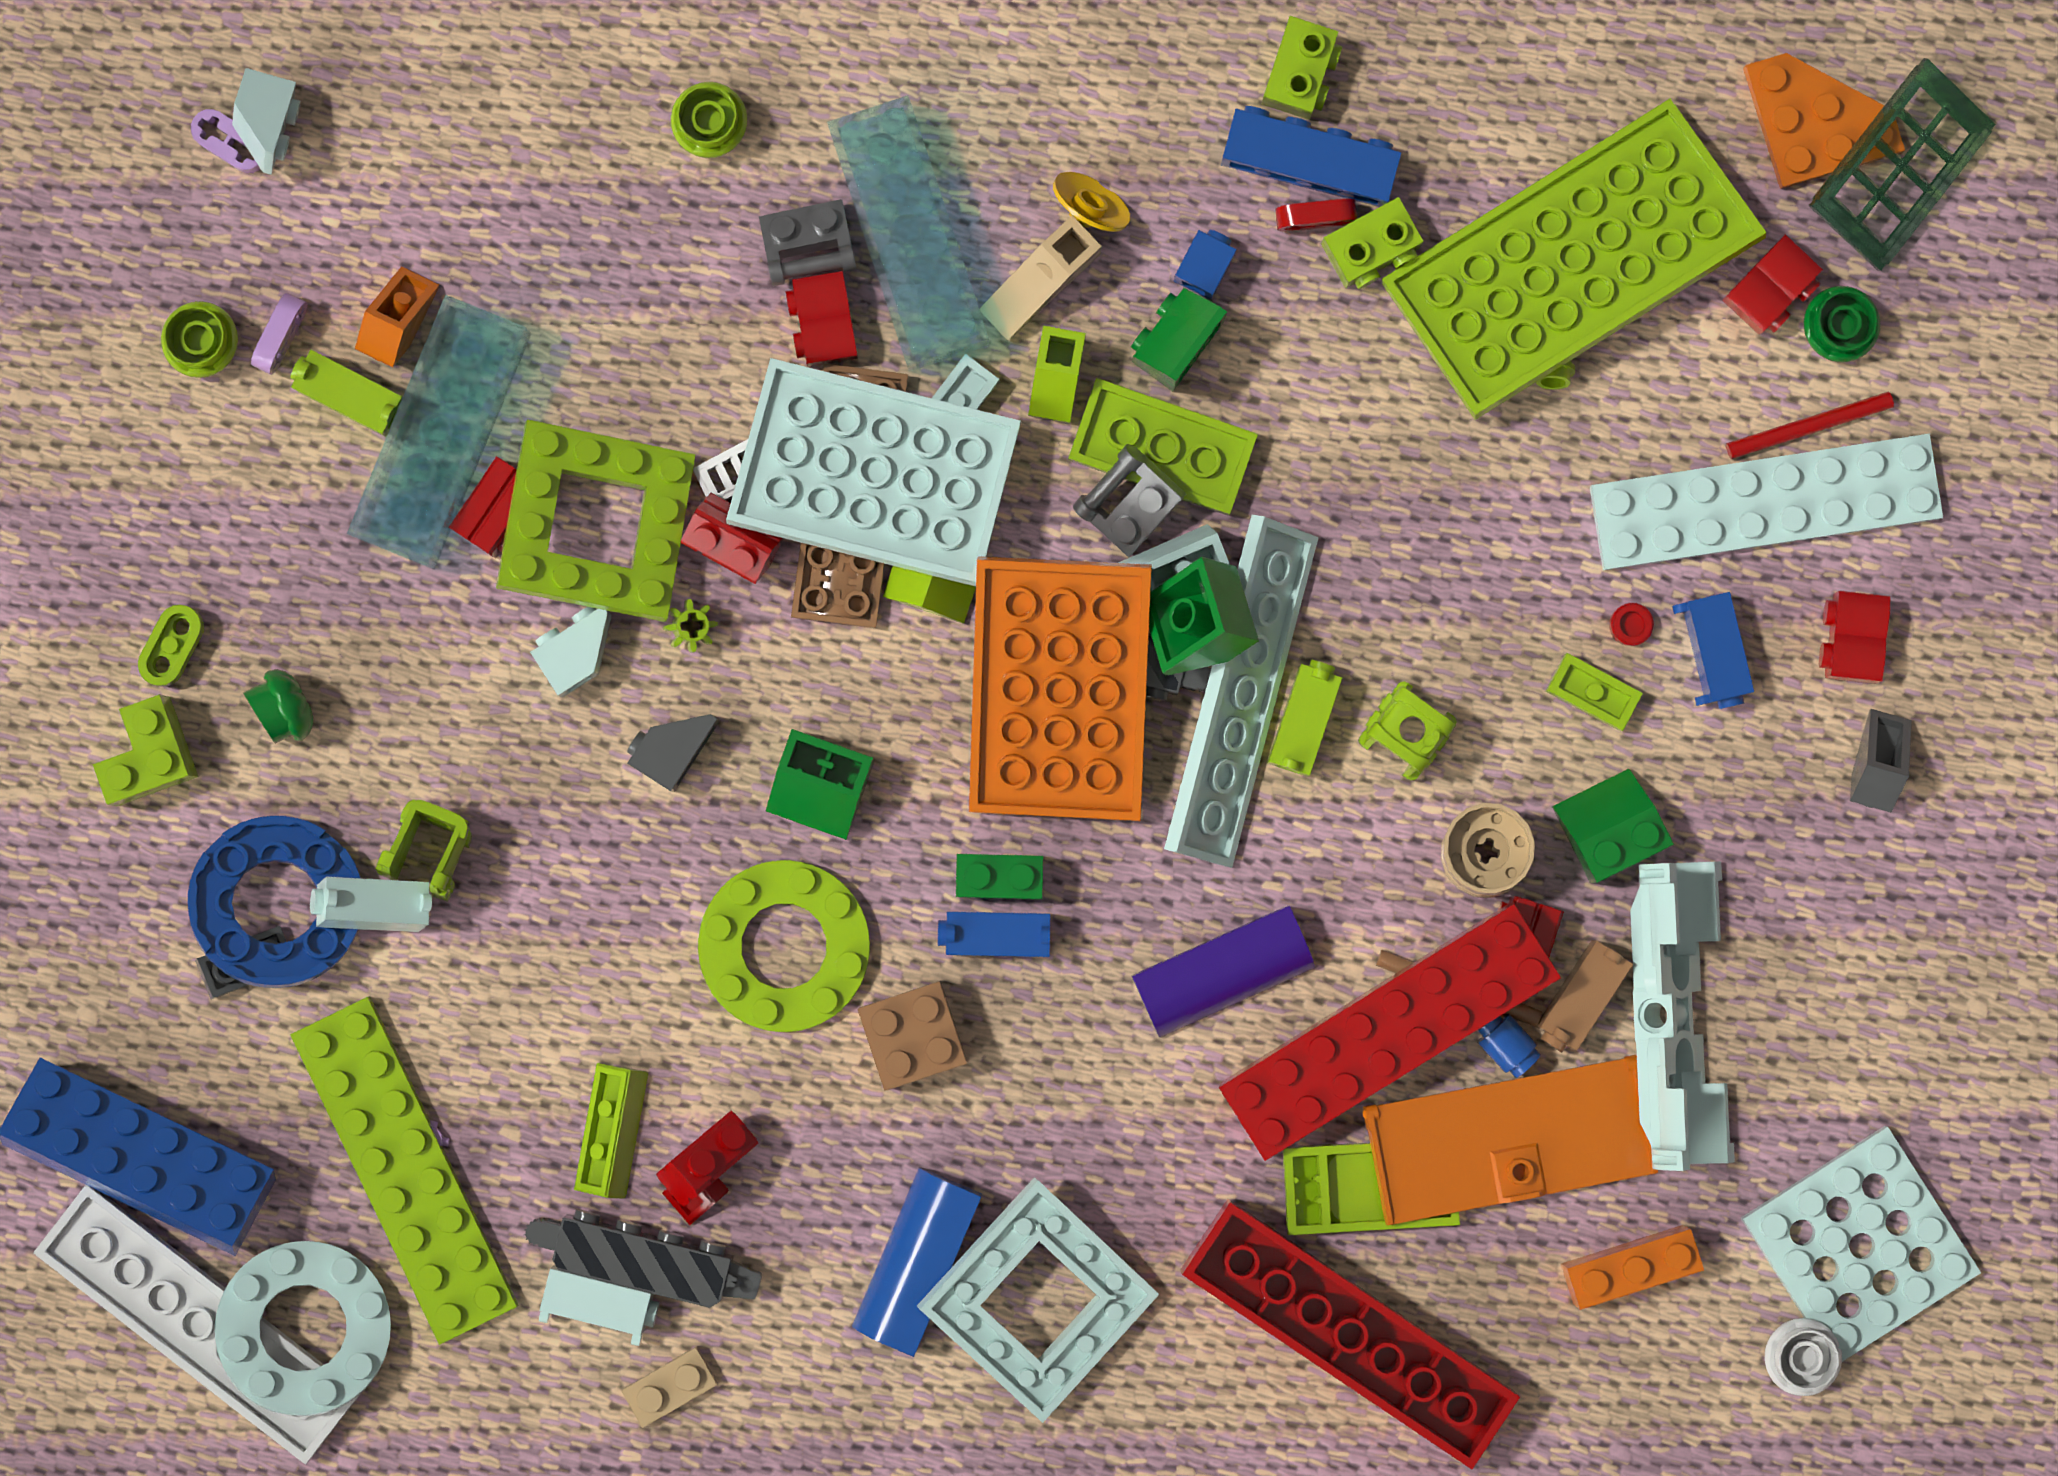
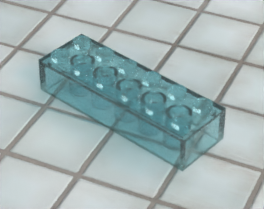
(908, 233)
(439, 432)

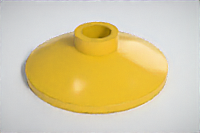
(1091, 202)

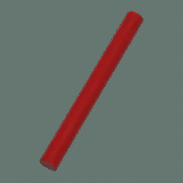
(1810, 425)

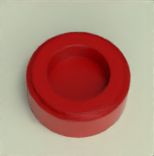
(1631, 624)

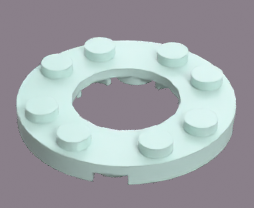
(307, 1390)

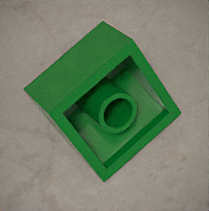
(1178, 337)
(1200, 617)
(1612, 826)

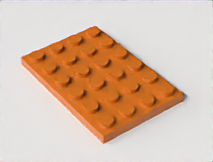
(1059, 688)

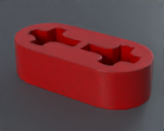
(1316, 214)

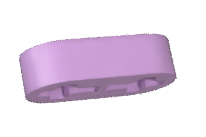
(216, 146)
(278, 333)

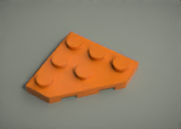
(1810, 118)

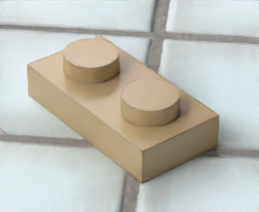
(669, 1387)

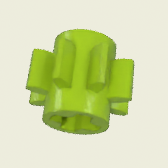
(696, 615)

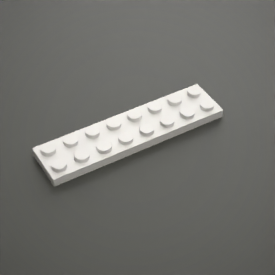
(172, 1308)

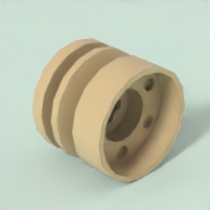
(1509, 838)

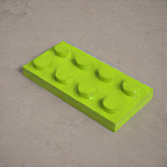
(1190, 448)

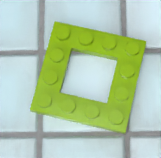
(558, 450)

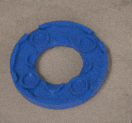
(213, 889)

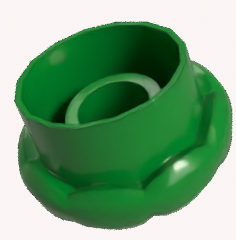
(1842, 324)
(281, 706)

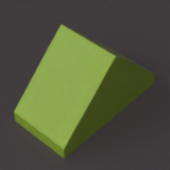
(930, 593)

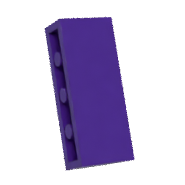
(1224, 971)

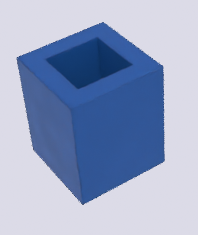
(1205, 263)

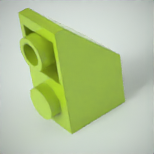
(1056, 374)

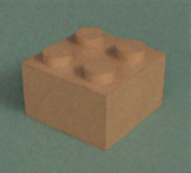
(912, 1035)

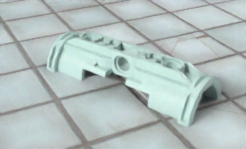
(1676, 1107)

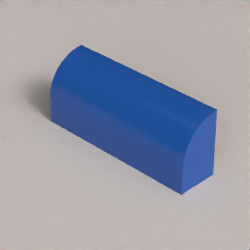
(915, 1260)

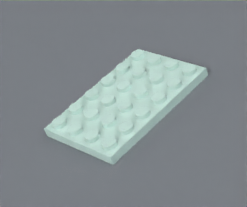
(873, 472)

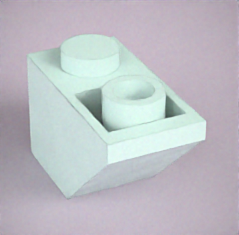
(262, 114)
(575, 653)

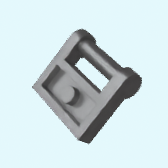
(804, 232)
(1142, 507)

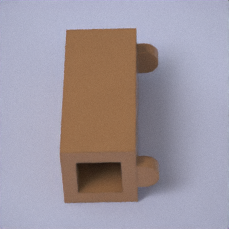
(1583, 996)

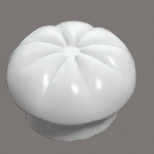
(1803, 1357)

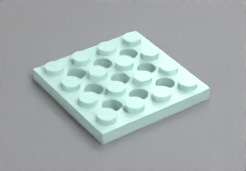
(1903, 1191)

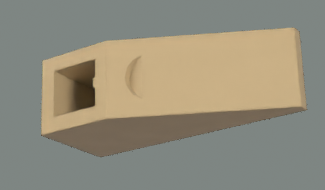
(1041, 277)

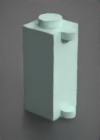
(371, 904)
(598, 1303)

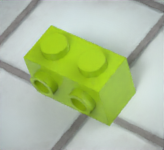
(1300, 68)
(1372, 244)

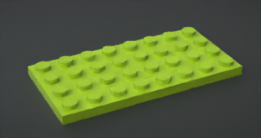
(1573, 258)

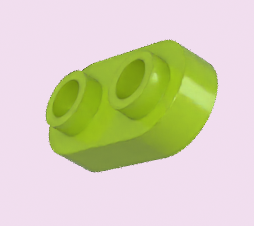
(168, 643)

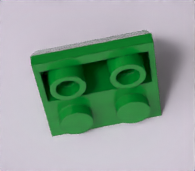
(819, 784)

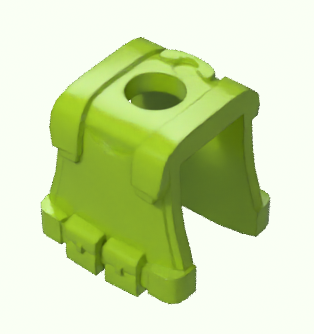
(1385, 729)
(392, 861)

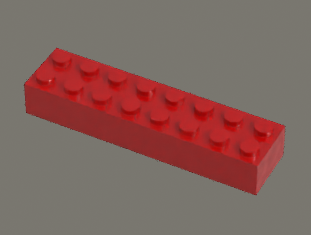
(1389, 1031)
(1350, 1334)

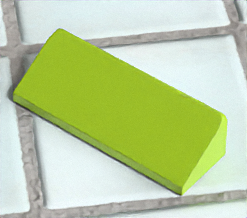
(611, 1131)

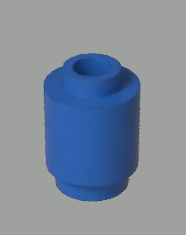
(1508, 1045)

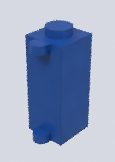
(1717, 650)
(995, 934)

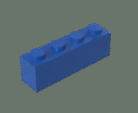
(1311, 157)

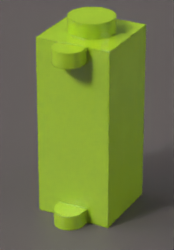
(345, 392)
(1305, 718)

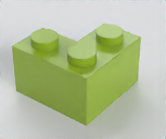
(158, 754)

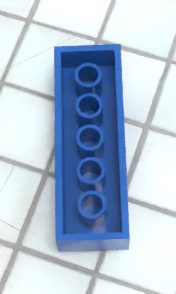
(137, 1156)

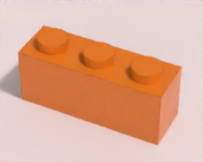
(1632, 1267)

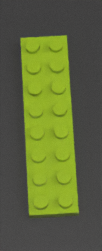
(404, 1170)

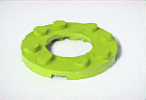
(784, 1007)

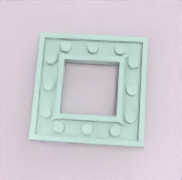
(1027, 1220)

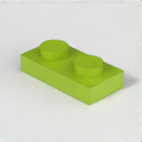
(1593, 692)

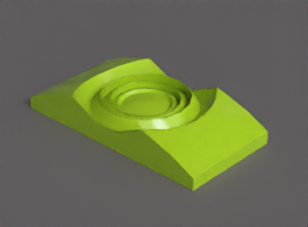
(1338, 1191)

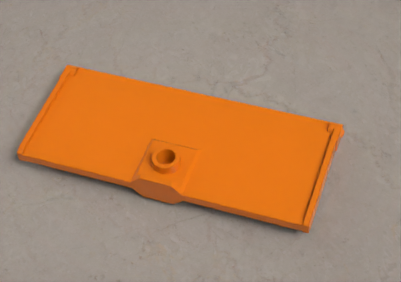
(1508, 1140)

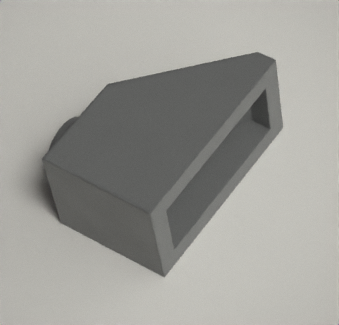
(671, 749)
(1881, 761)

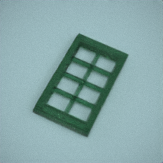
(1953, 103)

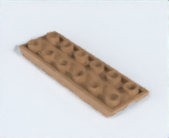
(833, 583)

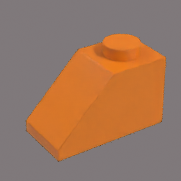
(395, 316)

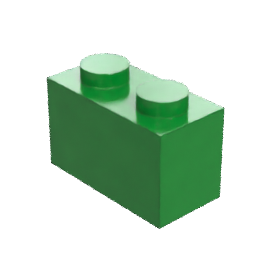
(999, 876)

